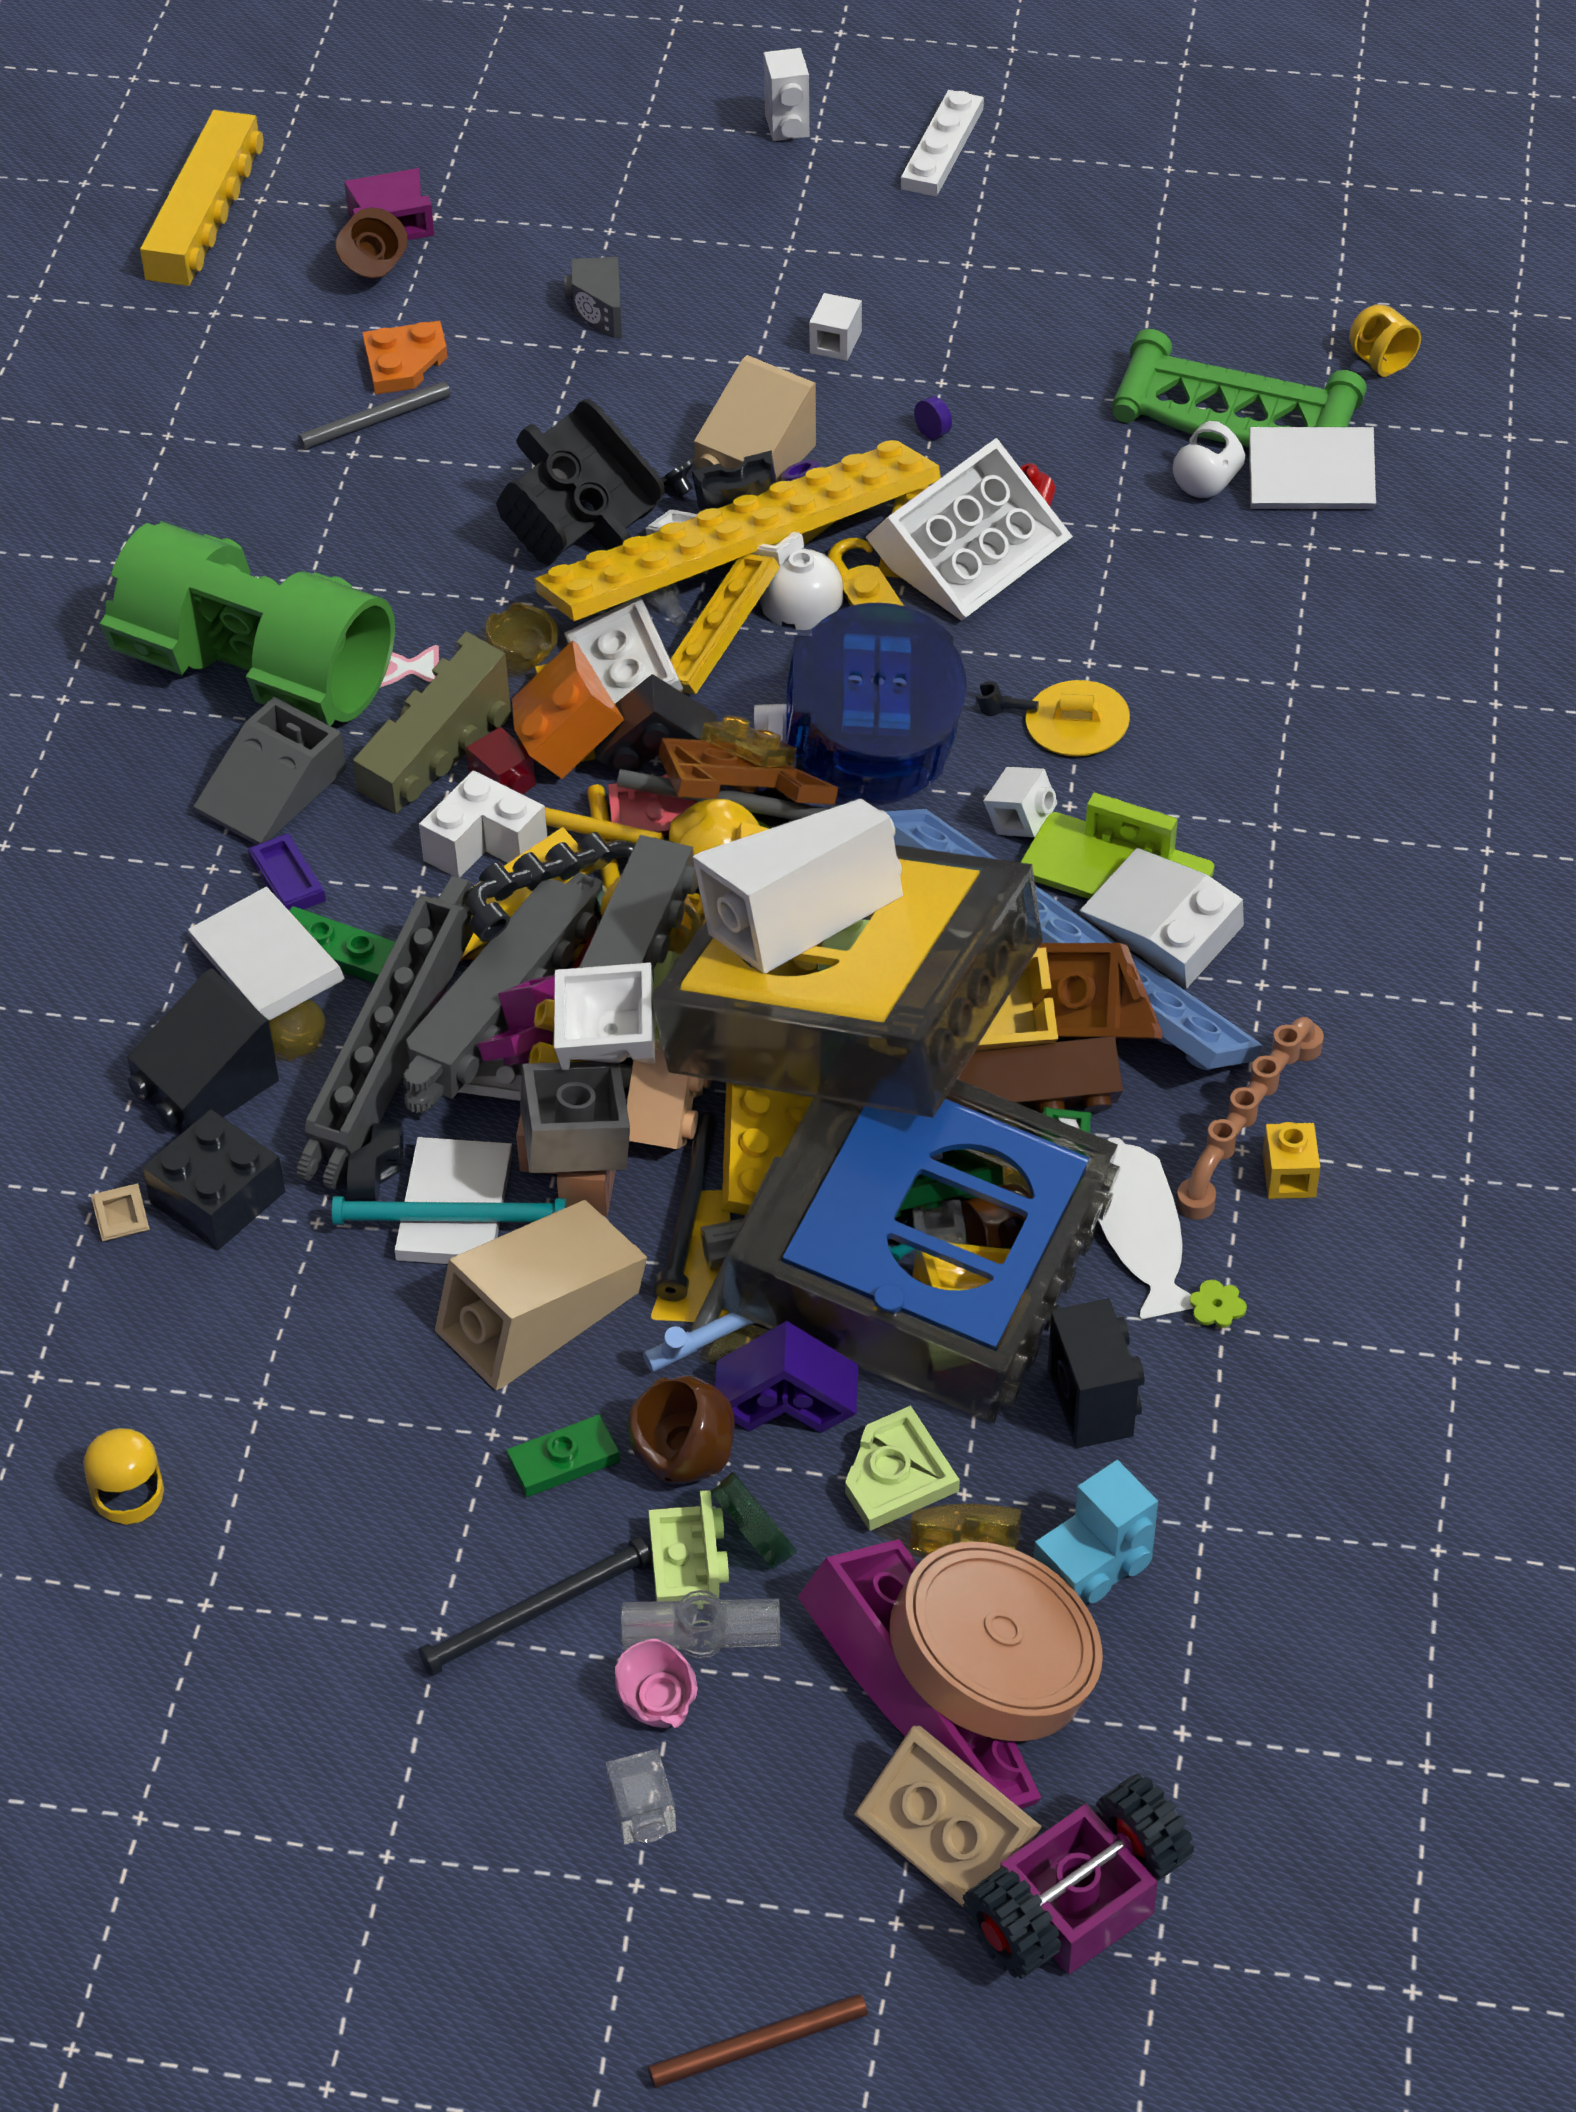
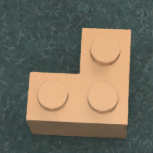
(662, 1103)

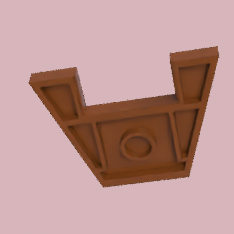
(700, 768)

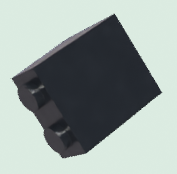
(204, 1055)

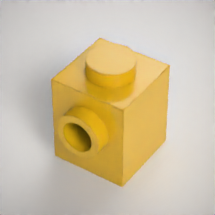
(1291, 1160)

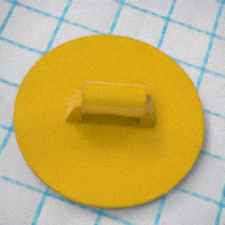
(1078, 718)

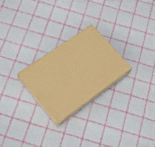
(944, 1815)

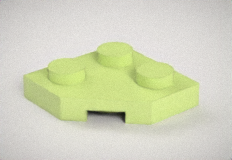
(897, 1470)

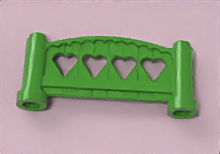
(1155, 371)

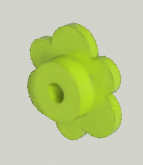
(1217, 1304)

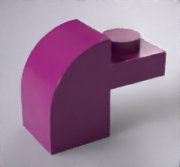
(519, 1010)

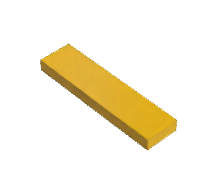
(722, 619)

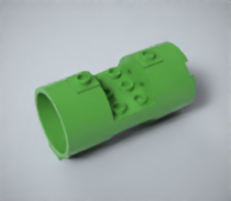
(193, 601)

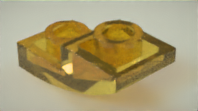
(958, 1523)

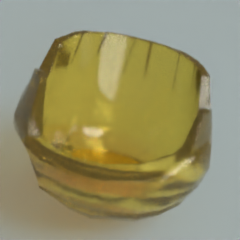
(523, 634)

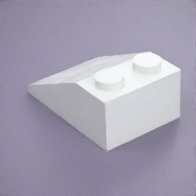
(1166, 914)

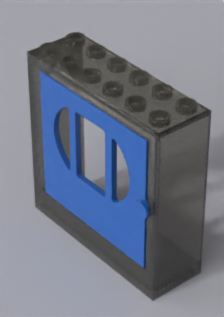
(853, 1293)

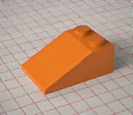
(564, 712)

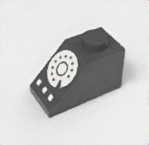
(596, 293)

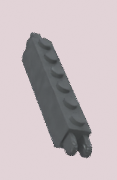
(533, 945)
(377, 1047)

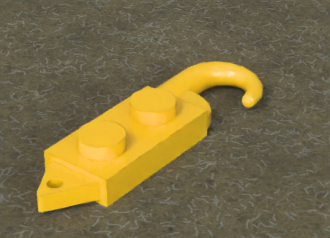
(863, 582)

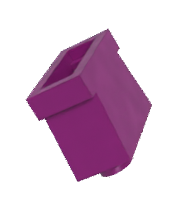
(397, 194)

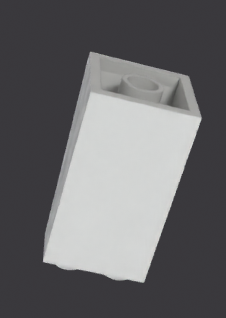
(799, 882)

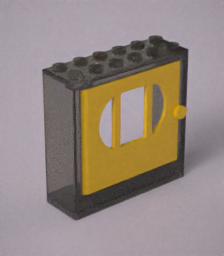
(889, 1014)

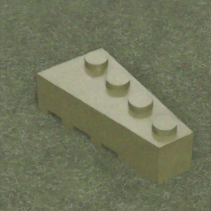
(436, 725)

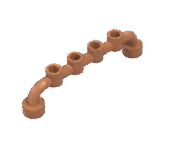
(1290, 1043)

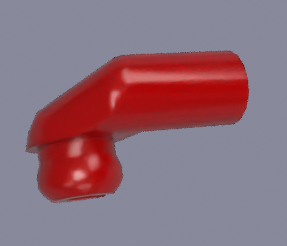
(1040, 481)

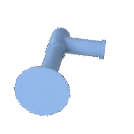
(680, 1344)

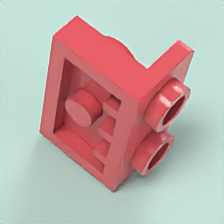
(645, 809)

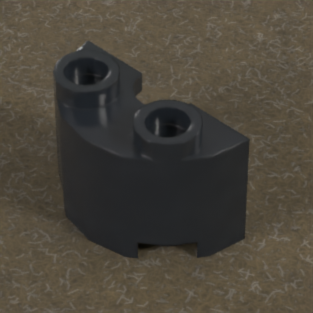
(720, 486)

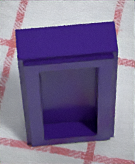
(287, 873)

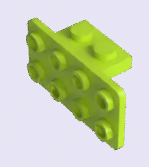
(1085, 854)

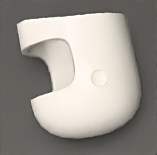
(1203, 471)

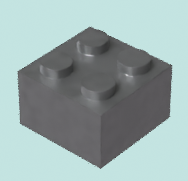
(574, 1117)

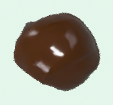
(682, 1429)

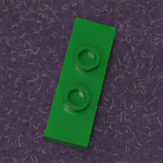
(351, 948)

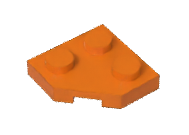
(403, 354)

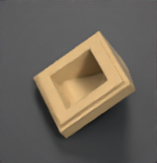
(120, 1212)

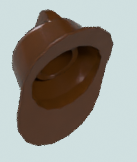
(371, 242)

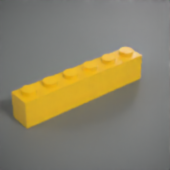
(201, 198)

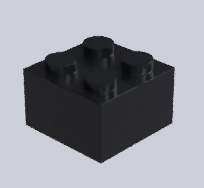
(214, 1179)
(1094, 1372)

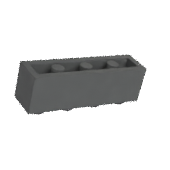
(644, 905)

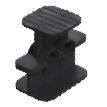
(598, 469)

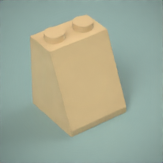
(759, 413)

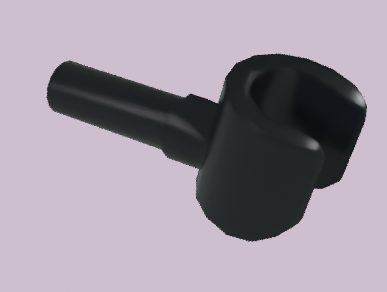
(993, 702)

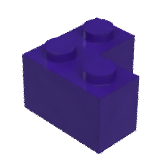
(790, 1375)

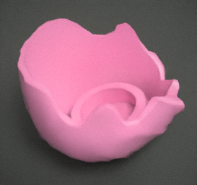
(655, 1683)

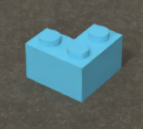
(1106, 1535)

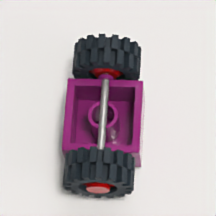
(1080, 1881)

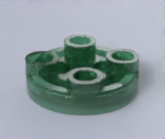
(753, 1520)

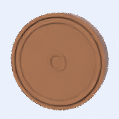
(995, 1641)

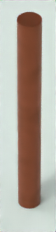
(757, 2041)

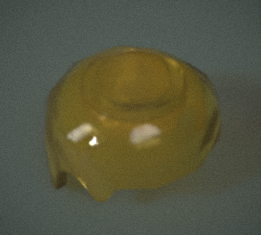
(298, 1030)

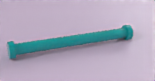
(441, 1211)

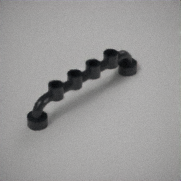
(561, 861)

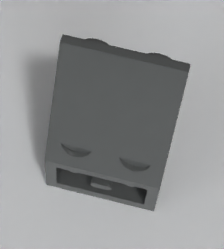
(272, 772)

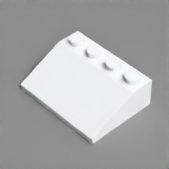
(970, 532)

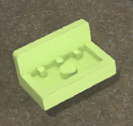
(686, 1549)

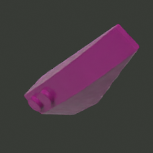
(852, 1607)

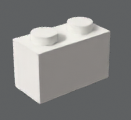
(786, 94)

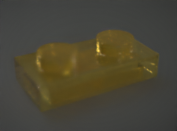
(756, 746)

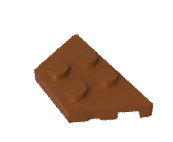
(1098, 992)

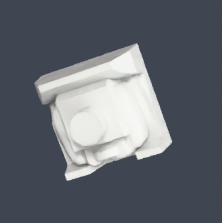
(604, 1014)

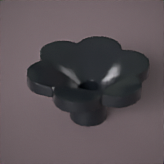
(678, 478)

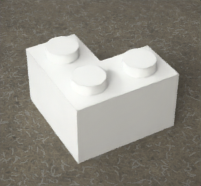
(477, 820)

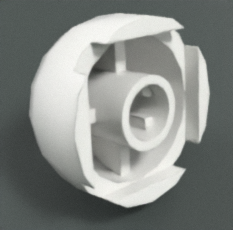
(803, 590)

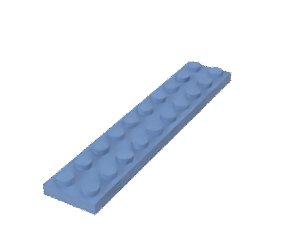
(1184, 1020)

